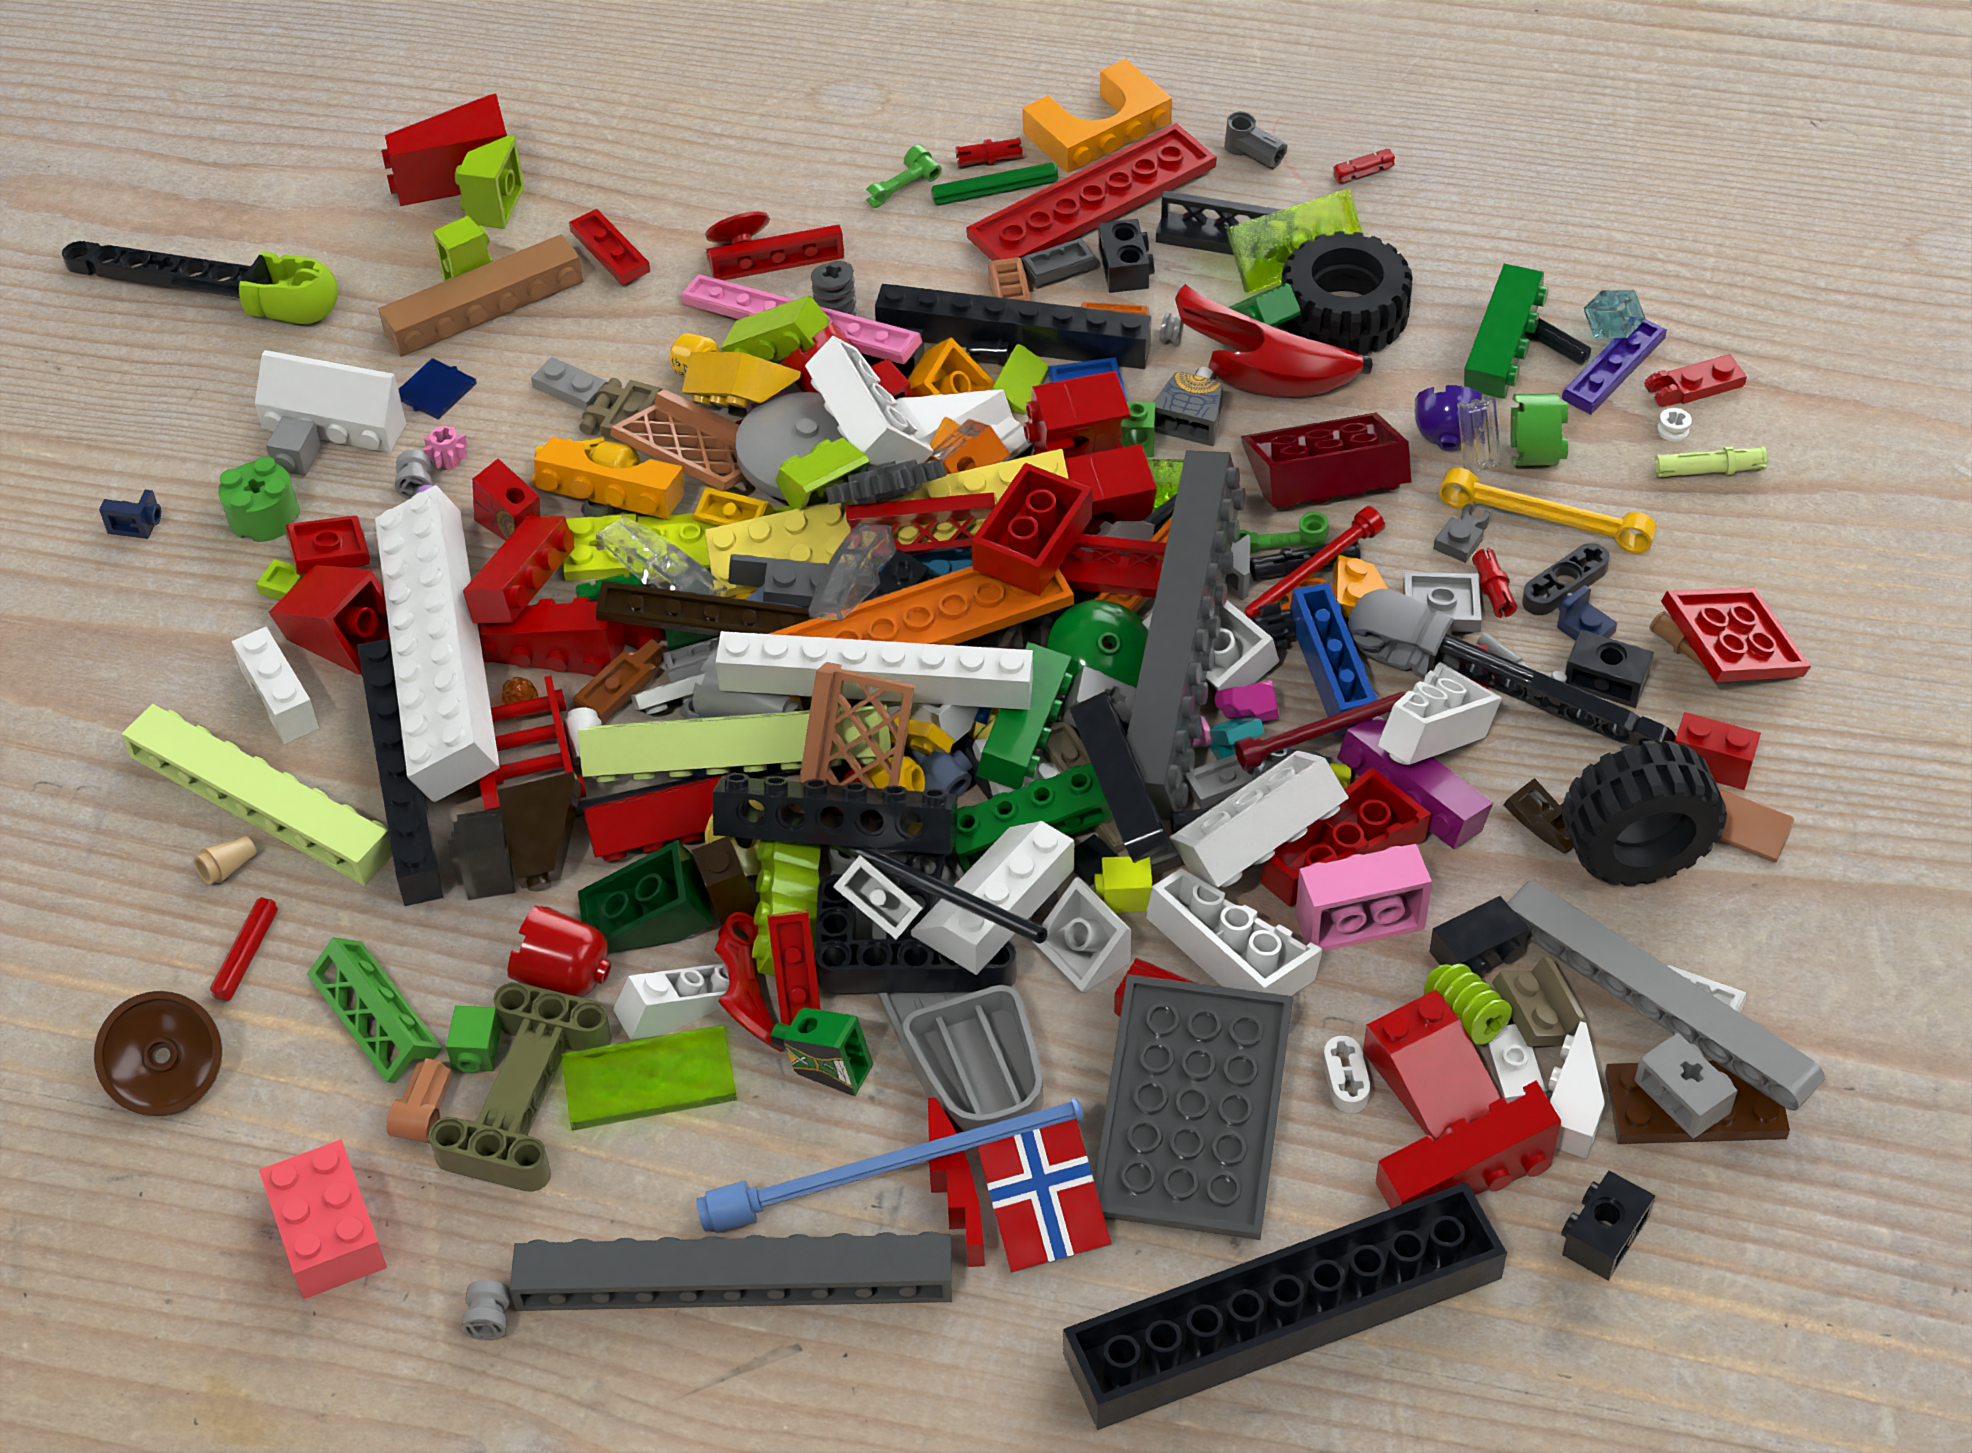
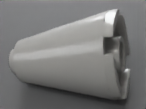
(712, 702)

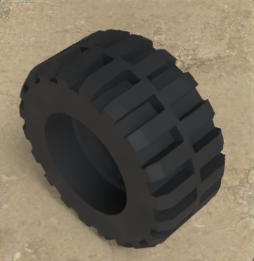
(1355, 266)
(1644, 813)

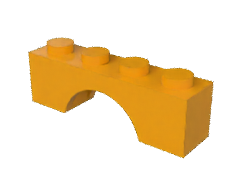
(646, 488)

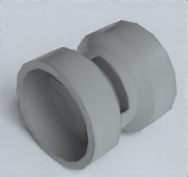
(412, 471)
(486, 1310)

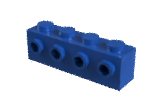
(1330, 651)

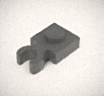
(1462, 536)

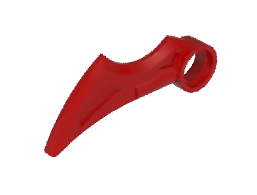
(743, 996)

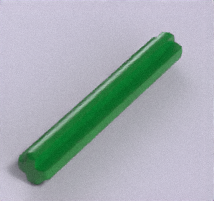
(994, 183)

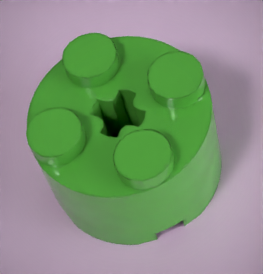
(1538, 429)
(258, 499)

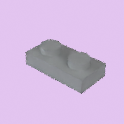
(567, 383)
(1217, 781)

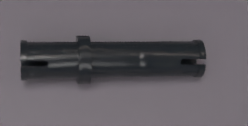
(1288, 560)

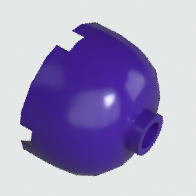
(1438, 414)

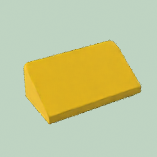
(726, 508)

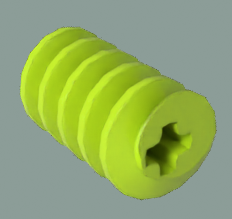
(1472, 1001)

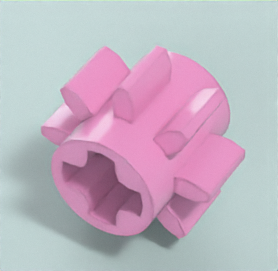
(445, 447)

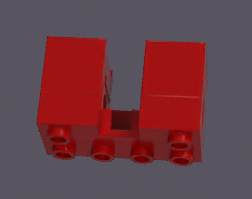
(1085, 422)

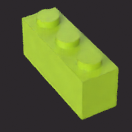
(778, 330)

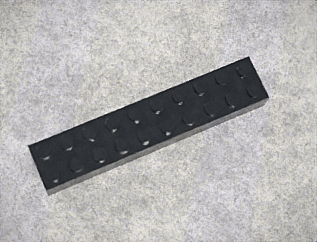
(1282, 1304)

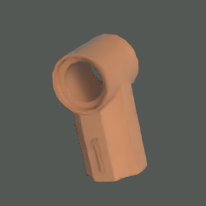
(421, 1102)

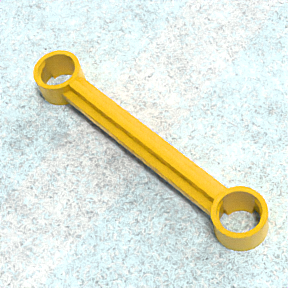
(1548, 510)

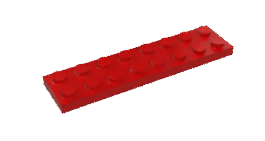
(1093, 195)

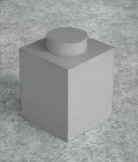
(294, 445)

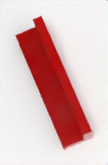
(776, 253)
(926, 511)
(1111, 572)

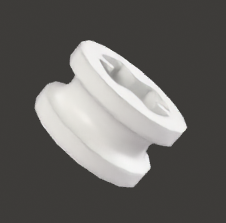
(1674, 432)

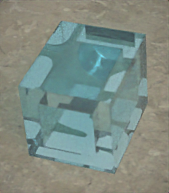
(1614, 313)

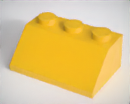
(734, 379)

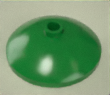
(1081, 634)

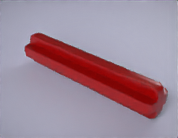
(243, 949)

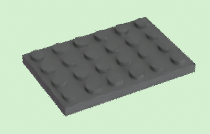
(1193, 1106)

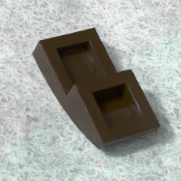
(1540, 814)

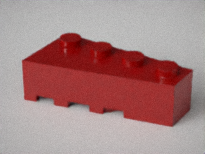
(554, 638)
(1368, 822)
(1486, 1153)

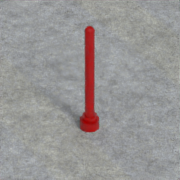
(1365, 524)

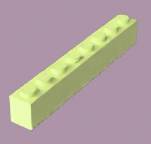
(714, 744)
(259, 793)

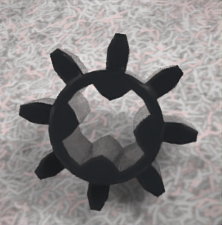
(1276, 623)

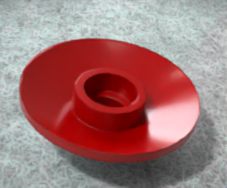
(737, 228)

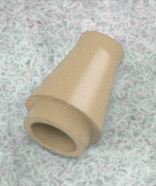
(223, 859)

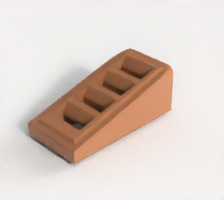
(1008, 279)

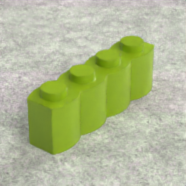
(785, 885)

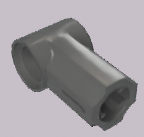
(1245, 138)

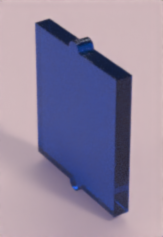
(435, 388)

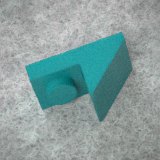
(1228, 732)

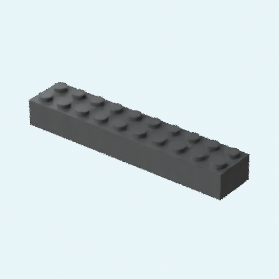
(1184, 626)

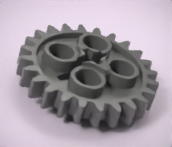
(885, 481)

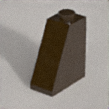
(539, 827)

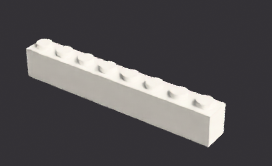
(938, 671)

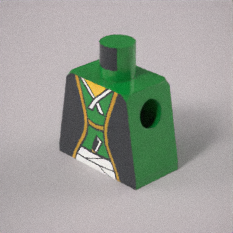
(826, 1048)

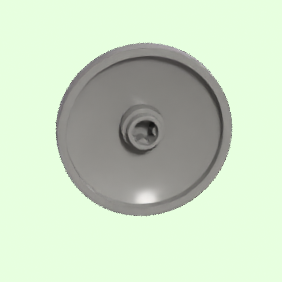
(778, 431)

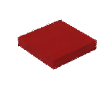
(327, 543)

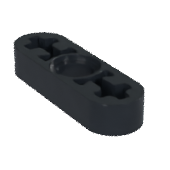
(1569, 565)

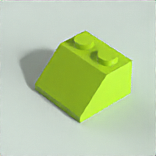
(491, 182)
(828, 464)

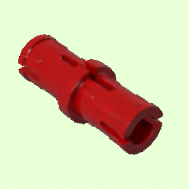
(989, 152)
(1494, 583)

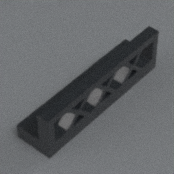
(1197, 230)

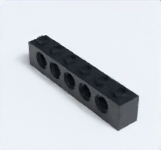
(777, 822)

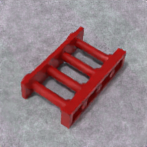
(554, 702)

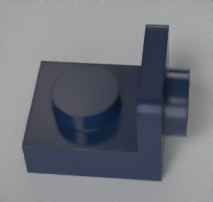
(131, 518)
(1579, 614)

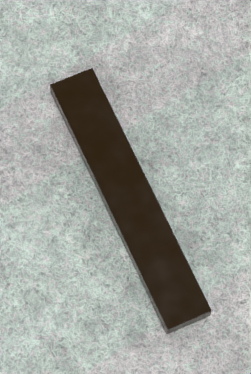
(692, 611)

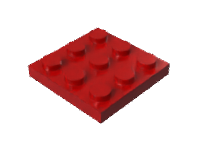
(1735, 634)

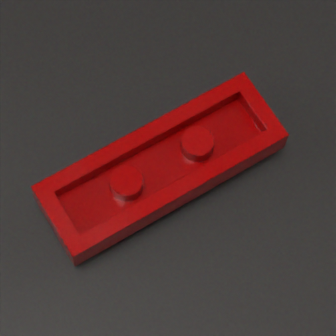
(609, 247)
(793, 963)

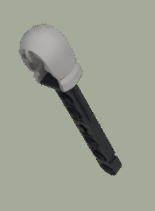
(1410, 636)

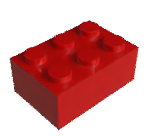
(1032, 529)

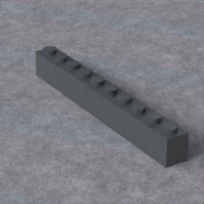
(732, 1272)

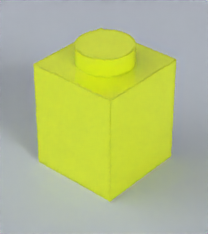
(1124, 884)

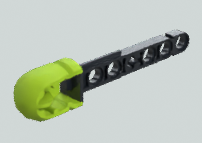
(274, 286)

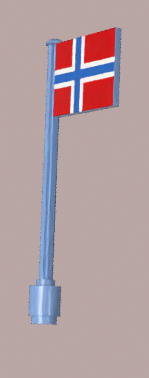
(1031, 1169)

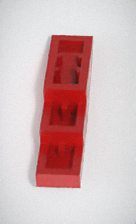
(954, 1176)

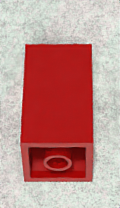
(430, 150)

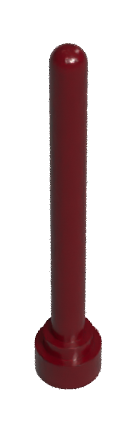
(1253, 751)

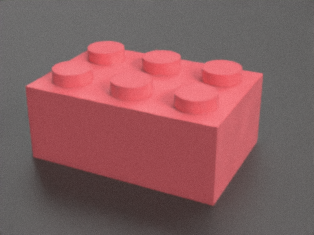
(322, 1219)

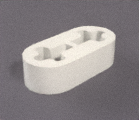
(1338, 1075)

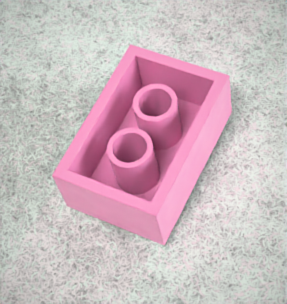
(1363, 897)

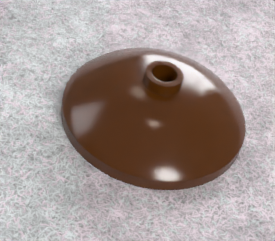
(128, 1049)

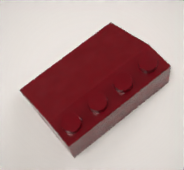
(1328, 460)

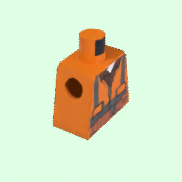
(970, 447)

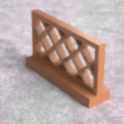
(690, 427)
(823, 722)

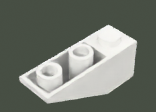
(669, 999)
(1577, 1094)

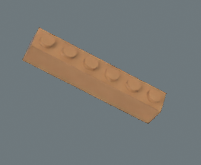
(481, 295)

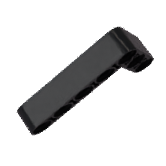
(1120, 777)
(892, 956)

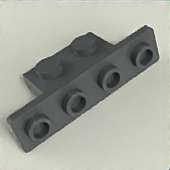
(783, 579)

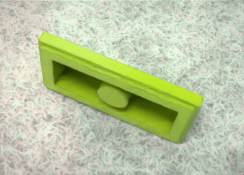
(1019, 376)

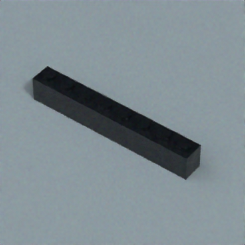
(1040, 327)
(403, 801)

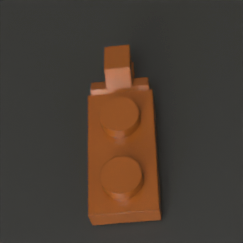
(620, 680)

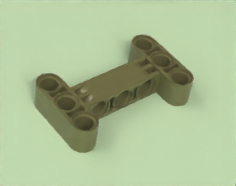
(520, 1087)

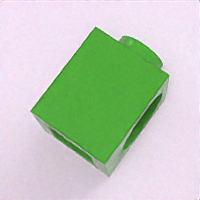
(1139, 427)
(473, 1038)

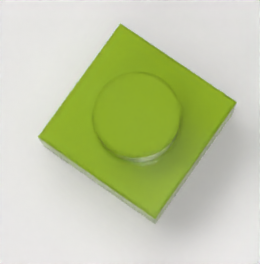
(278, 579)

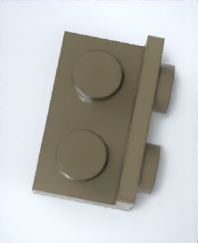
(1540, 1003)

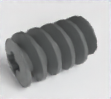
(835, 287)

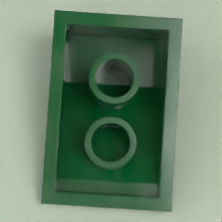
(648, 901)

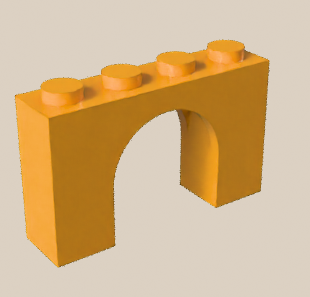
(1077, 141)

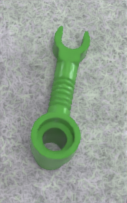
(919, 163)
(1311, 533)

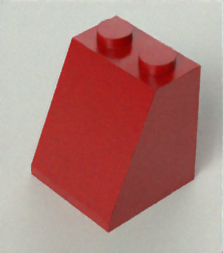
(333, 613)

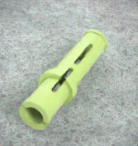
(1717, 461)

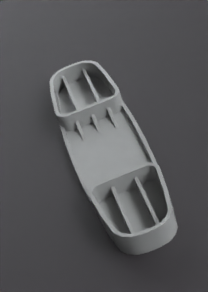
(962, 1045)

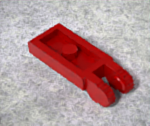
(1696, 381)

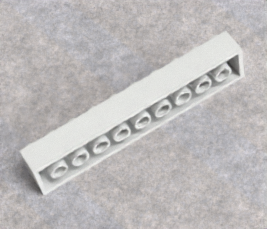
(435, 646)

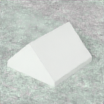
(1085, 937)

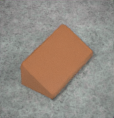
(1755, 826)

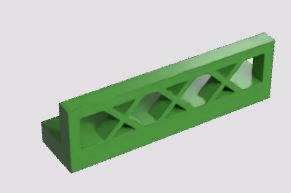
(376, 997)

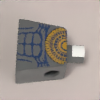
(1190, 406)

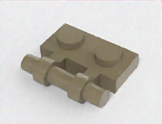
(624, 404)

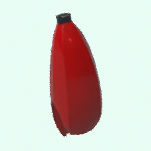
(1269, 358)

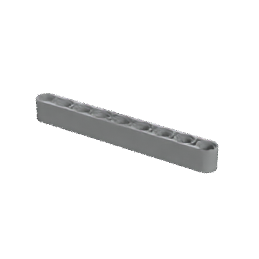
(1667, 997)

